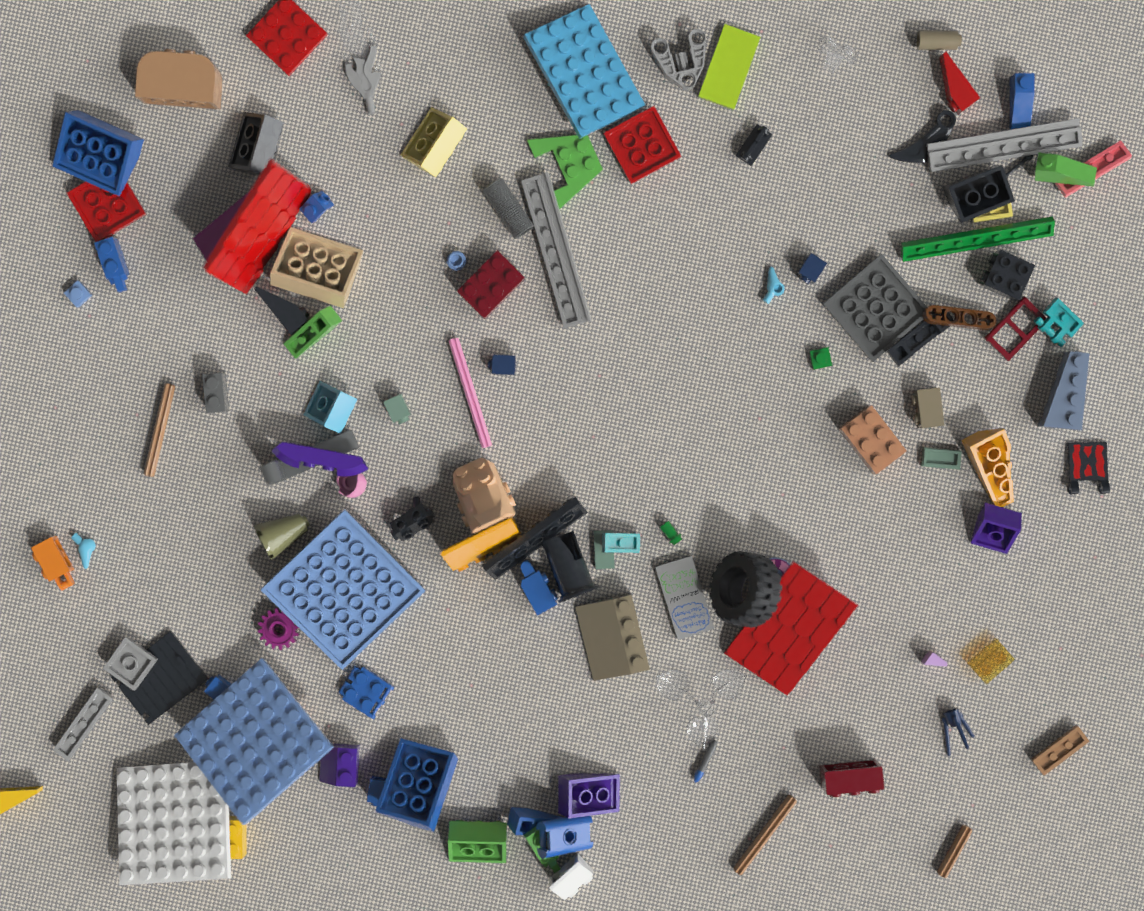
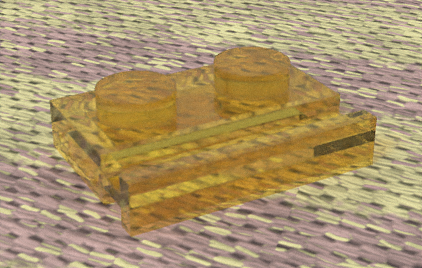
(990, 661)

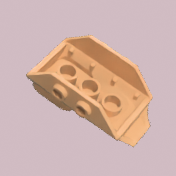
(482, 495)

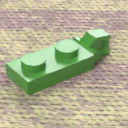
(533, 840)

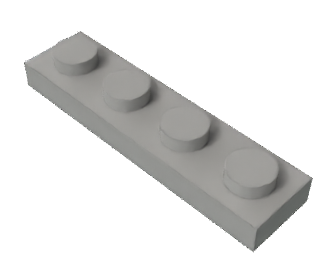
(83, 724)

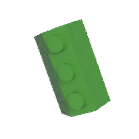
(477, 841)

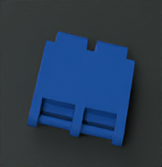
(365, 691)

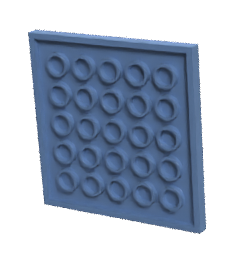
(343, 589)
(253, 741)

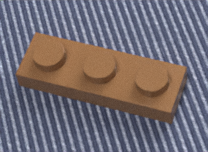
(1060, 750)

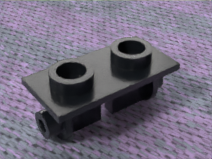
(754, 144)

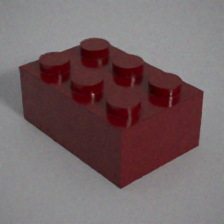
(491, 285)
(852, 778)

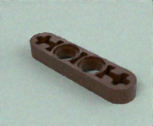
(959, 314)

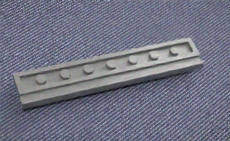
(1004, 144)
(556, 250)

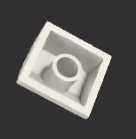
(571, 877)

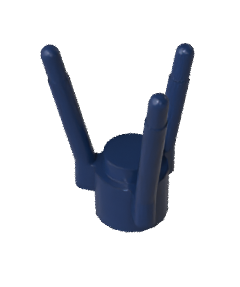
(955, 718)

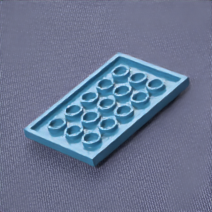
(584, 70)

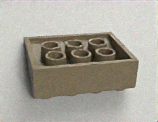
(612, 637)

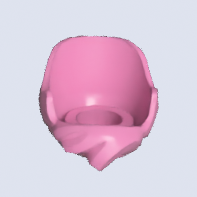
(351, 485)

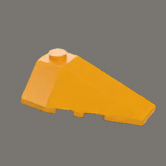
(990, 457)

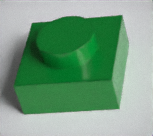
(820, 358)

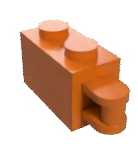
(53, 562)

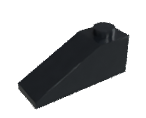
(288, 313)

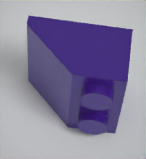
(996, 528)
(340, 766)

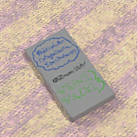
(684, 597)

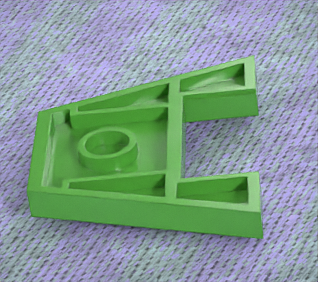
(576, 160)

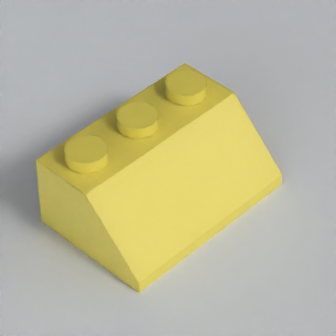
(433, 141)

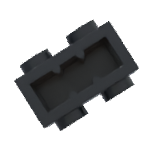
(1007, 275)

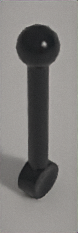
(1027, 158)

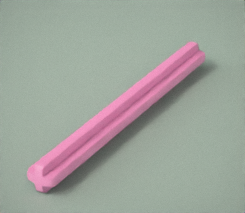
(470, 392)

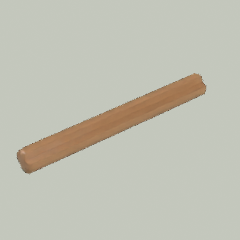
(159, 430)
(764, 835)

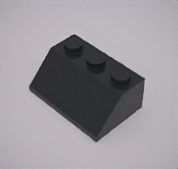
(255, 143)
(979, 193)

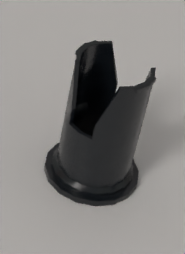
(568, 566)

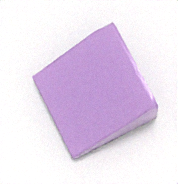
(932, 659)

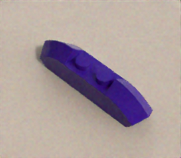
(294, 454)

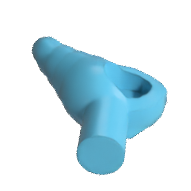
(774, 286)
(85, 549)

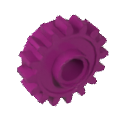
(273, 637)

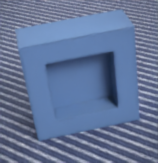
(78, 294)

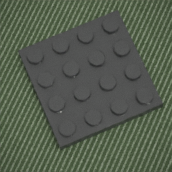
(876, 308)

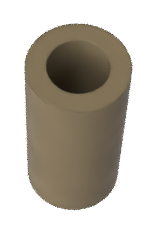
(938, 40)

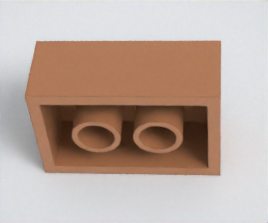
(872, 439)

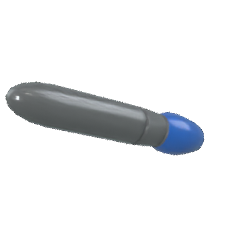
(705, 761)

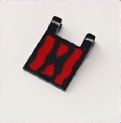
(1088, 463)

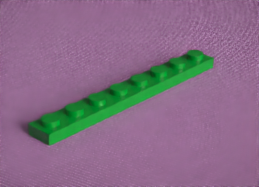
(977, 239)

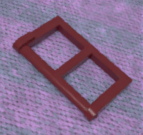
(1006, 320)

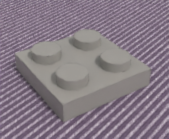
(130, 663)

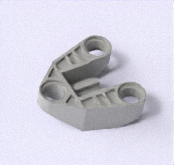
(665, 61)

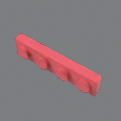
(1103, 162)

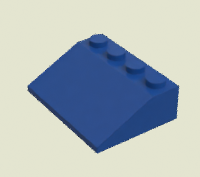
(96, 151)
(417, 784)

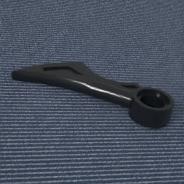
(918, 150)

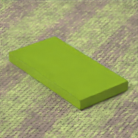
(729, 67)

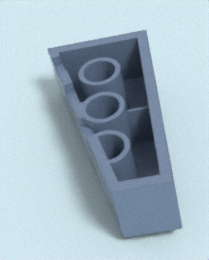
(1067, 394)

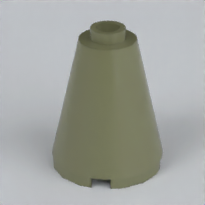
(281, 533)

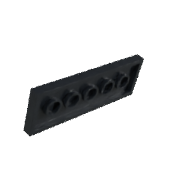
(531, 541)

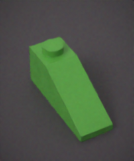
(1063, 170)
(313, 331)

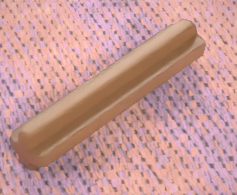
(954, 851)

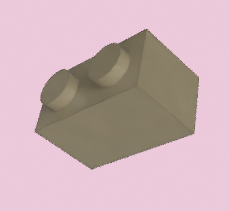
(928, 408)

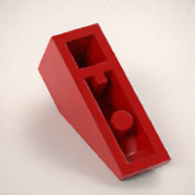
(957, 88)

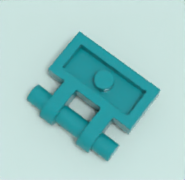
(1063, 317)

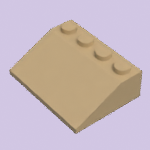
(316, 267)

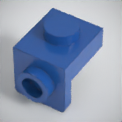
(316, 206)

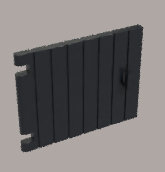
(168, 680)

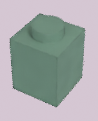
(398, 409)

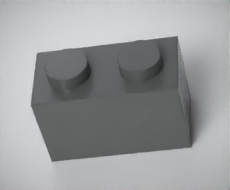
(215, 392)

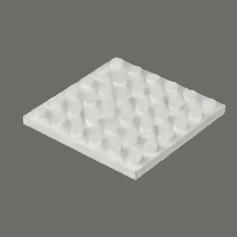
(170, 825)

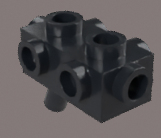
(413, 521)

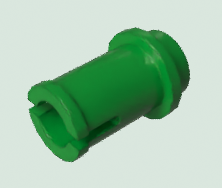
(671, 533)

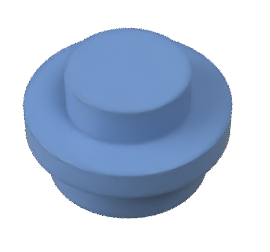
(456, 260)

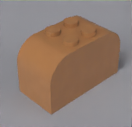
(178, 80)

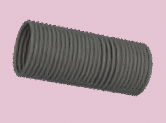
(508, 207)

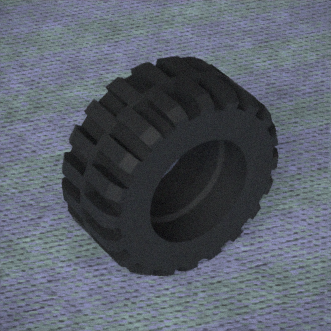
(762, 591)

